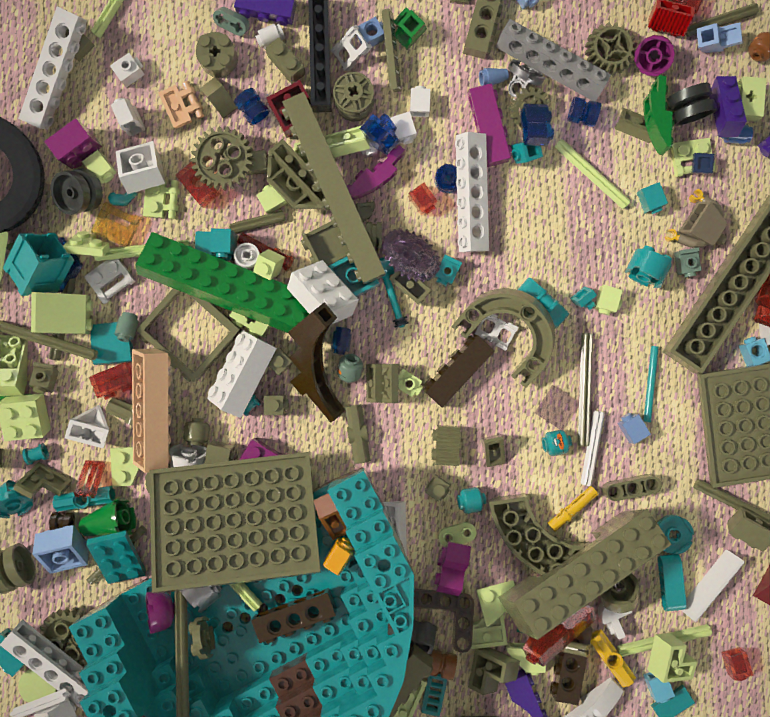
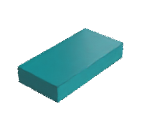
(675, 705)

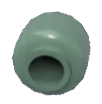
(350, 368)

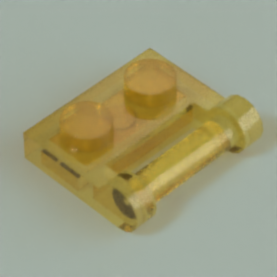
(114, 231)

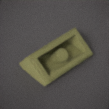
(633, 125)

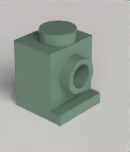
(682, 265)

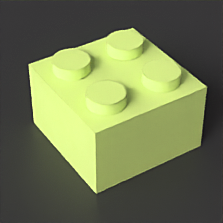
(24, 417)

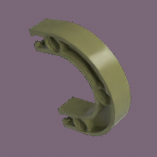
(515, 303)

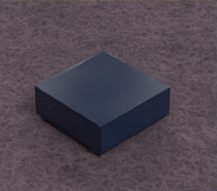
(702, 163)

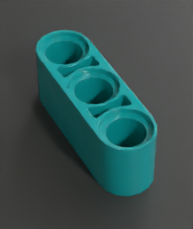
(671, 582)

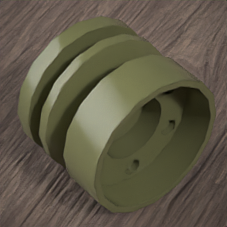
(358, 106)

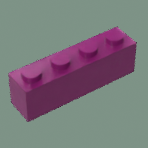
(488, 120)

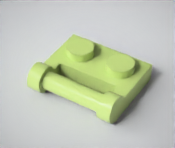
(684, 152)

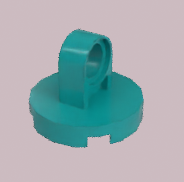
(13, 501)

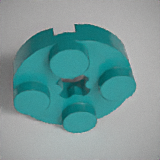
(684, 535)

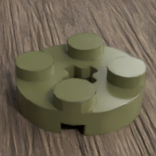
(202, 638)

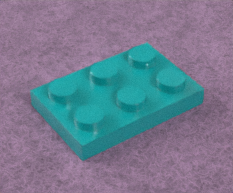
(116, 557)

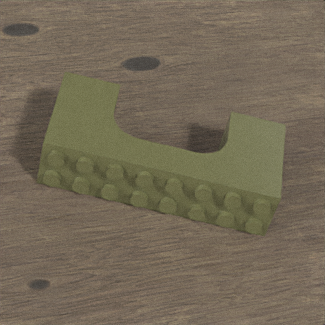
(619, 550)

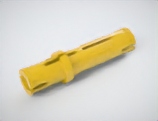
(566, 514)

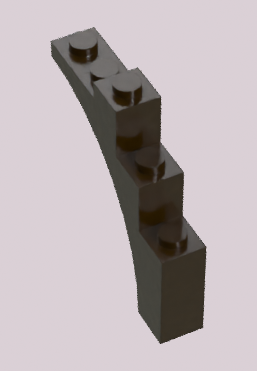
(309, 360)

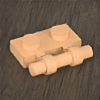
(175, 106)

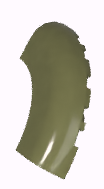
(527, 537)

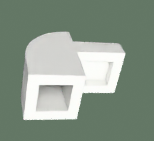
(611, 620)

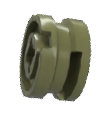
(375, 233)

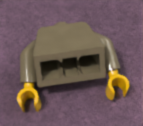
(703, 224)

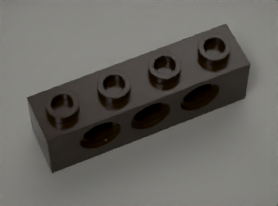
(263, 621)
(570, 691)

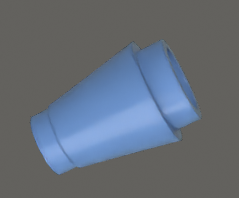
(493, 76)

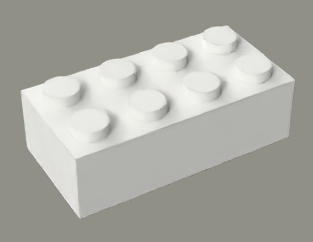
(241, 374)

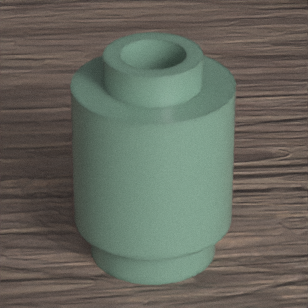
(126, 327)

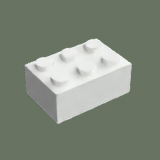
(319, 285)

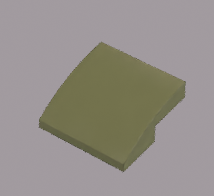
(382, 383)

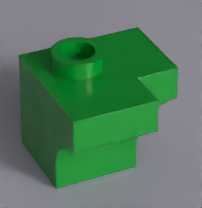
(409, 28)

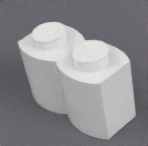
(127, 116)

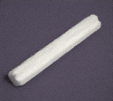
(592, 449)
(41, 703)

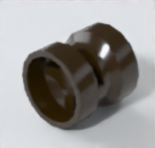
(59, 520)

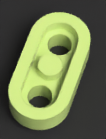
(456, 532)

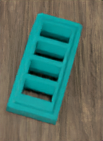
(431, 710)

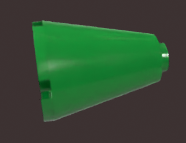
(109, 519)

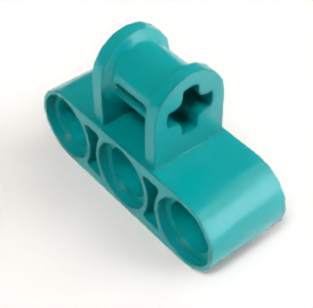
(556, 311)

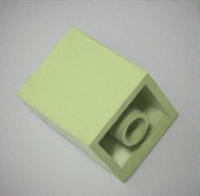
(61, 313)

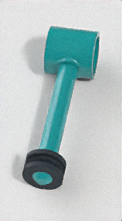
(400, 321)

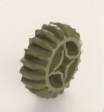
(625, 54)

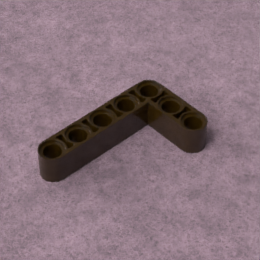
(455, 607)

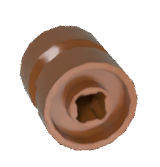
(444, 664)

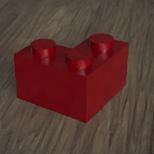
(276, 104)

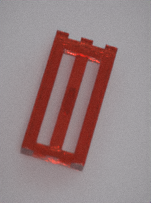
(92, 493)

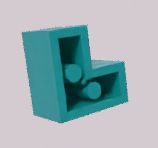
(218, 242)

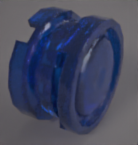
(446, 178)

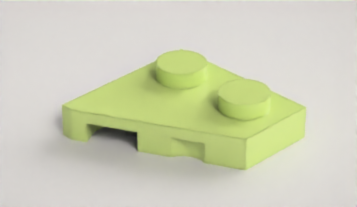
(490, 603)

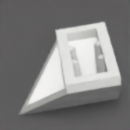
(89, 428)

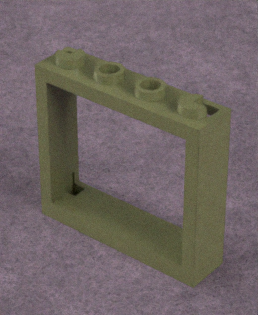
(187, 373)

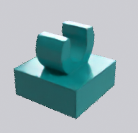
(584, 298)

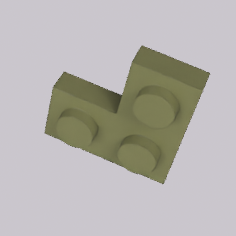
(40, 477)

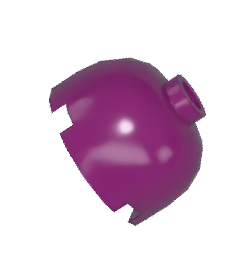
(654, 55)
(160, 611)

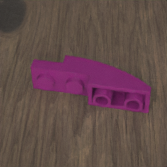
(369, 182)

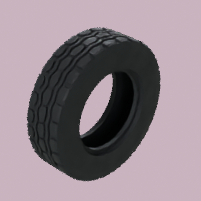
(27, 177)

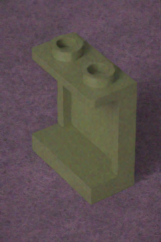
(324, 244)

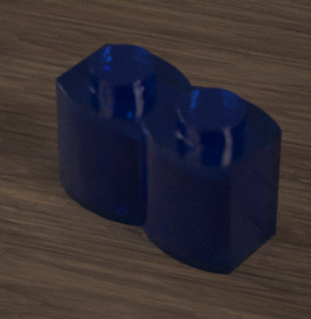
(536, 124)

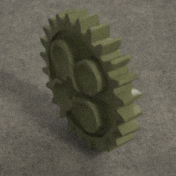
(206, 152)
(55, 631)

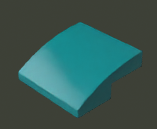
(108, 346)

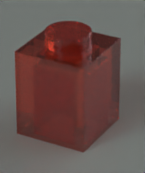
(423, 199)
(737, 664)

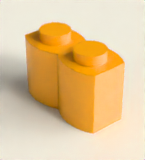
(339, 556)

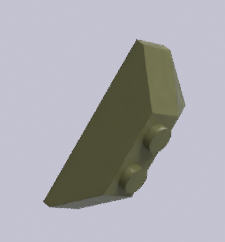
(291, 178)

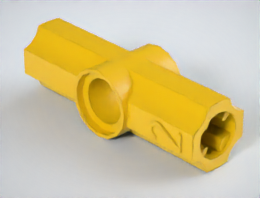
(618, 665)

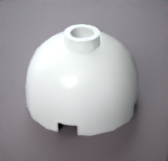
(187, 455)

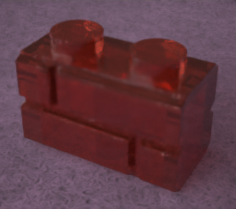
(112, 380)

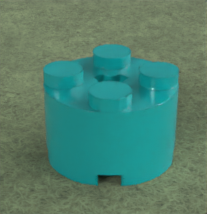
(649, 267)

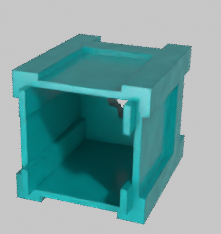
(38, 263)

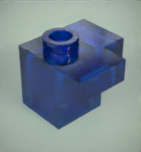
(380, 133)

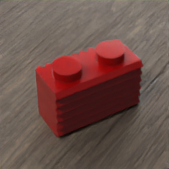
(671, 17)

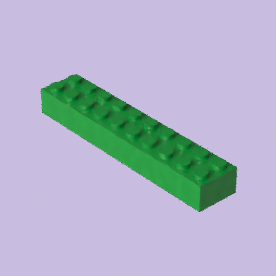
(219, 282)

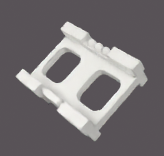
(354, 53)
(493, 336)

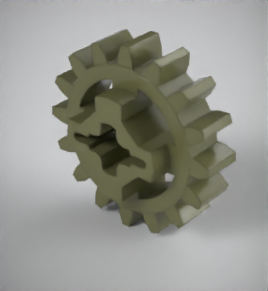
(535, 97)

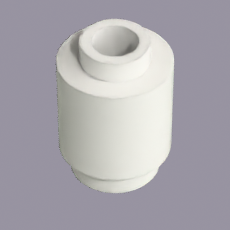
(269, 34)

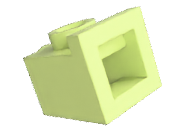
(405, 376)

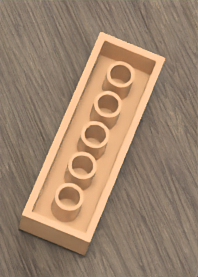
(150, 408)

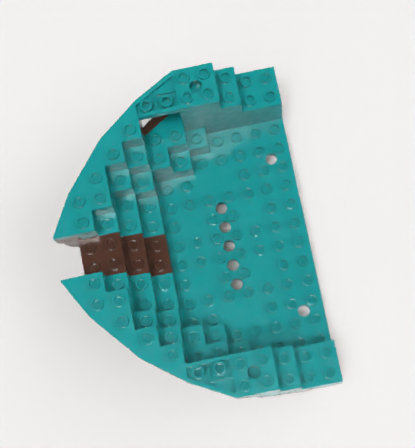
(324, 671)

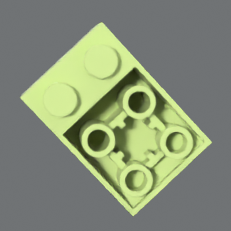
(13, 365)

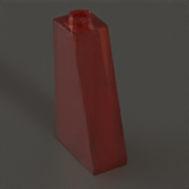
(554, 641)

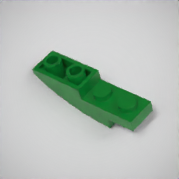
(657, 119)

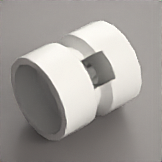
(246, 256)

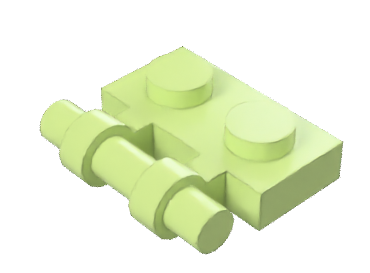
(155, 201)

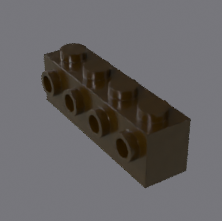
(458, 369)

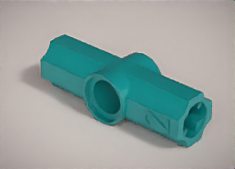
(68, 500)

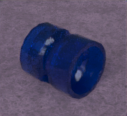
(250, 104)
(584, 111)

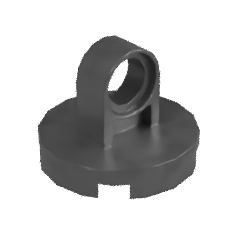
(524, 75)

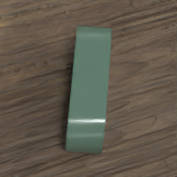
(231, 22)

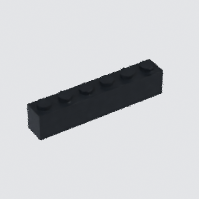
(320, 56)

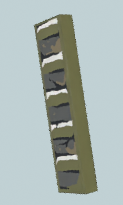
(391, 50)

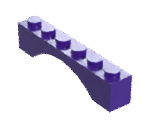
(523, 695)

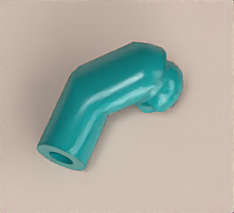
(121, 199)

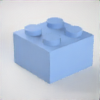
(61, 549)

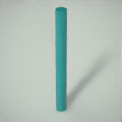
(651, 384)

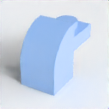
(715, 39)

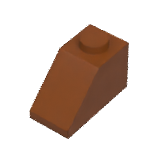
(330, 516)

